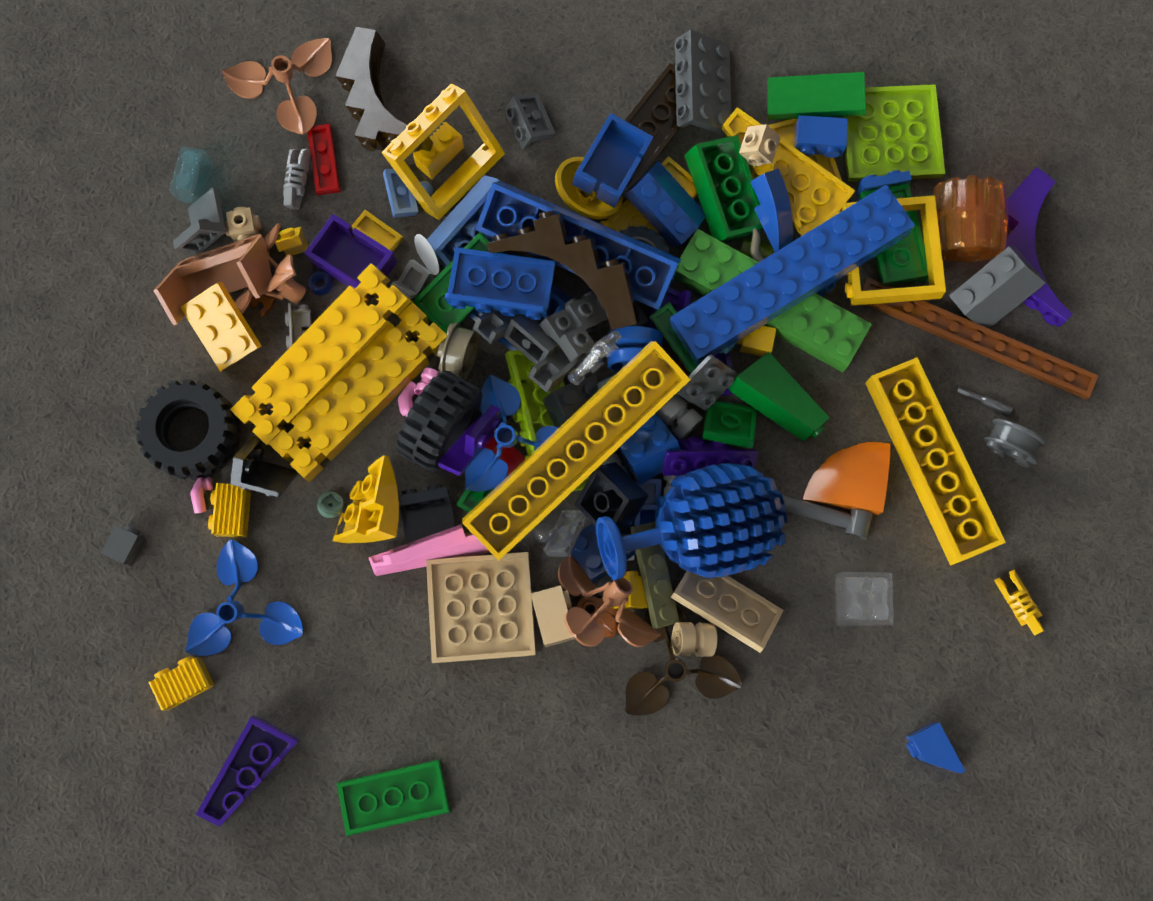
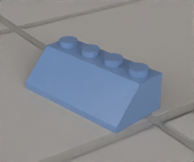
(460, 224)

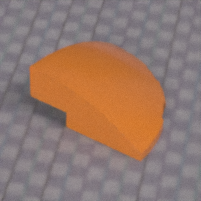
(852, 478)

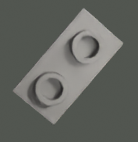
(297, 320)

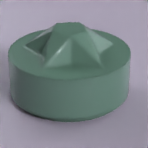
(330, 504)

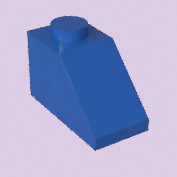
(933, 747)

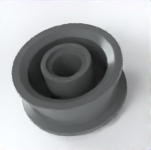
(1014, 441)

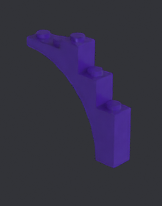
(1022, 219)

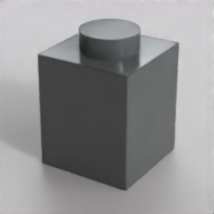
(123, 544)

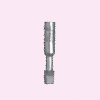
(987, 401)

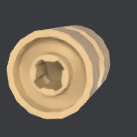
(694, 639)

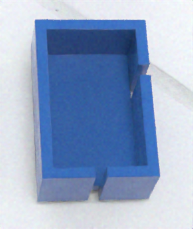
(612, 160)

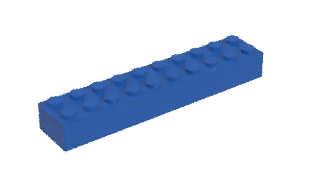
(791, 274)

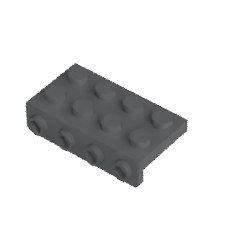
(702, 81)

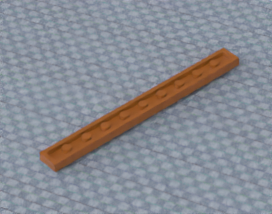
(988, 343)

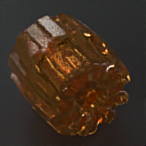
(971, 218)

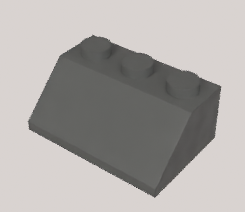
(997, 288)

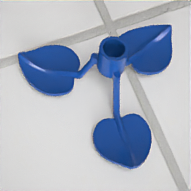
(487, 469)
(208, 630)

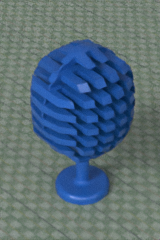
(708, 524)

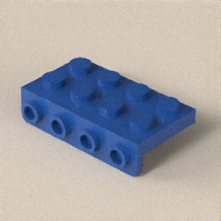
(500, 283)

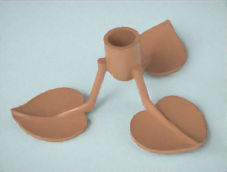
(294, 114)
(281, 281)
(583, 626)

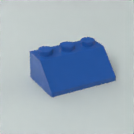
(666, 205)

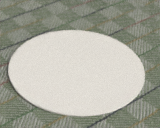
(426, 254)

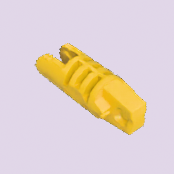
(1021, 603)

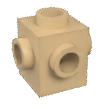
(759, 145)
(242, 223)

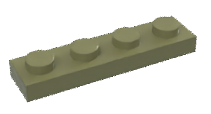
(656, 582)

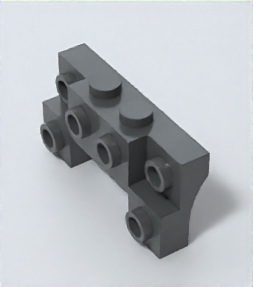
(575, 323)
(530, 339)

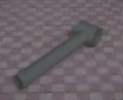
(856, 522)

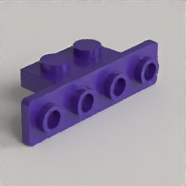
(472, 441)
(699, 453)

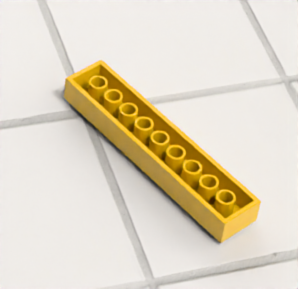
(575, 450)

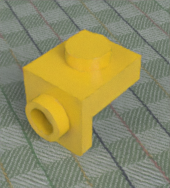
(292, 241)

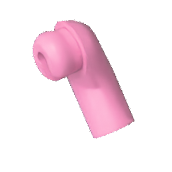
(405, 398)
(198, 491)

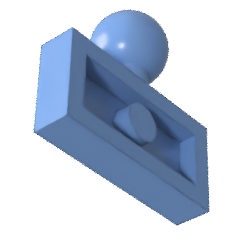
(400, 198)

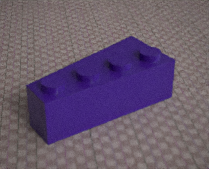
(248, 764)

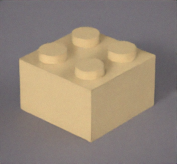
(550, 611)

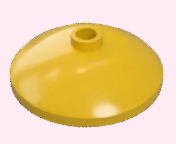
(577, 199)

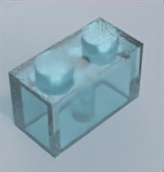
(190, 174)

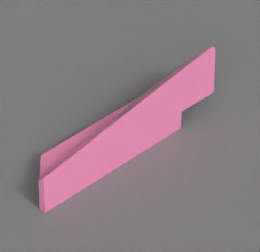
(443, 544)

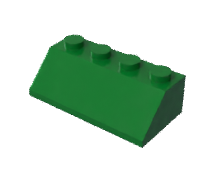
(724, 188)

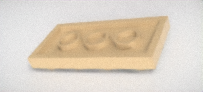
(730, 607)

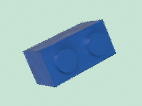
(820, 135)

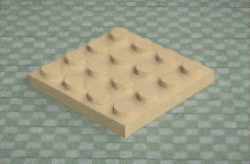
(480, 608)

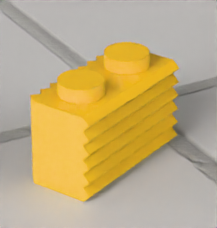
(445, 147)
(230, 511)
(181, 683)

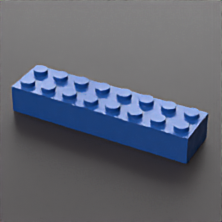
(648, 267)

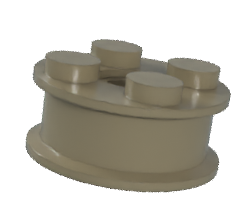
(459, 350)

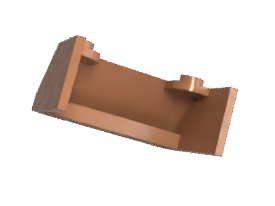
(235, 264)

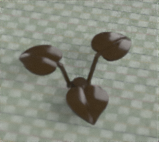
(647, 694)

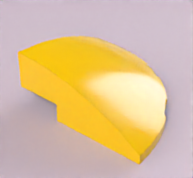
(374, 506)

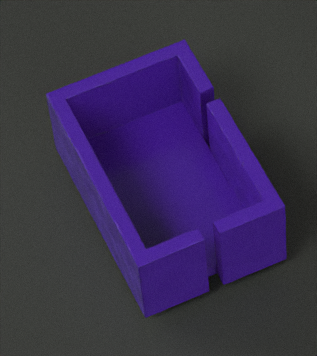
(343, 256)

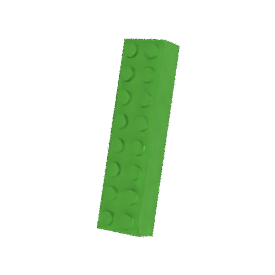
(812, 325)

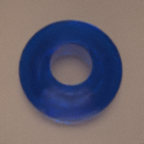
(315, 277)

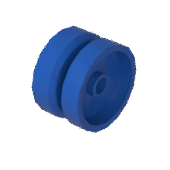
(632, 342)

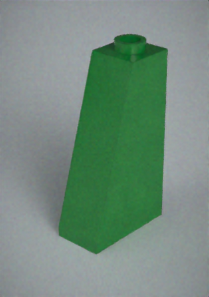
(780, 398)

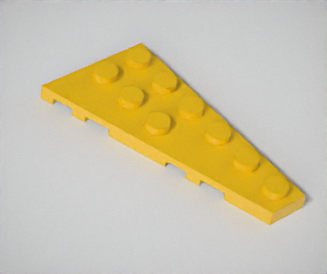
(812, 190)

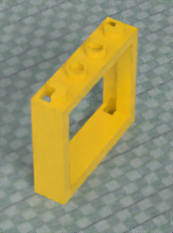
(467, 174)
(934, 262)

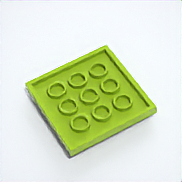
(896, 134)

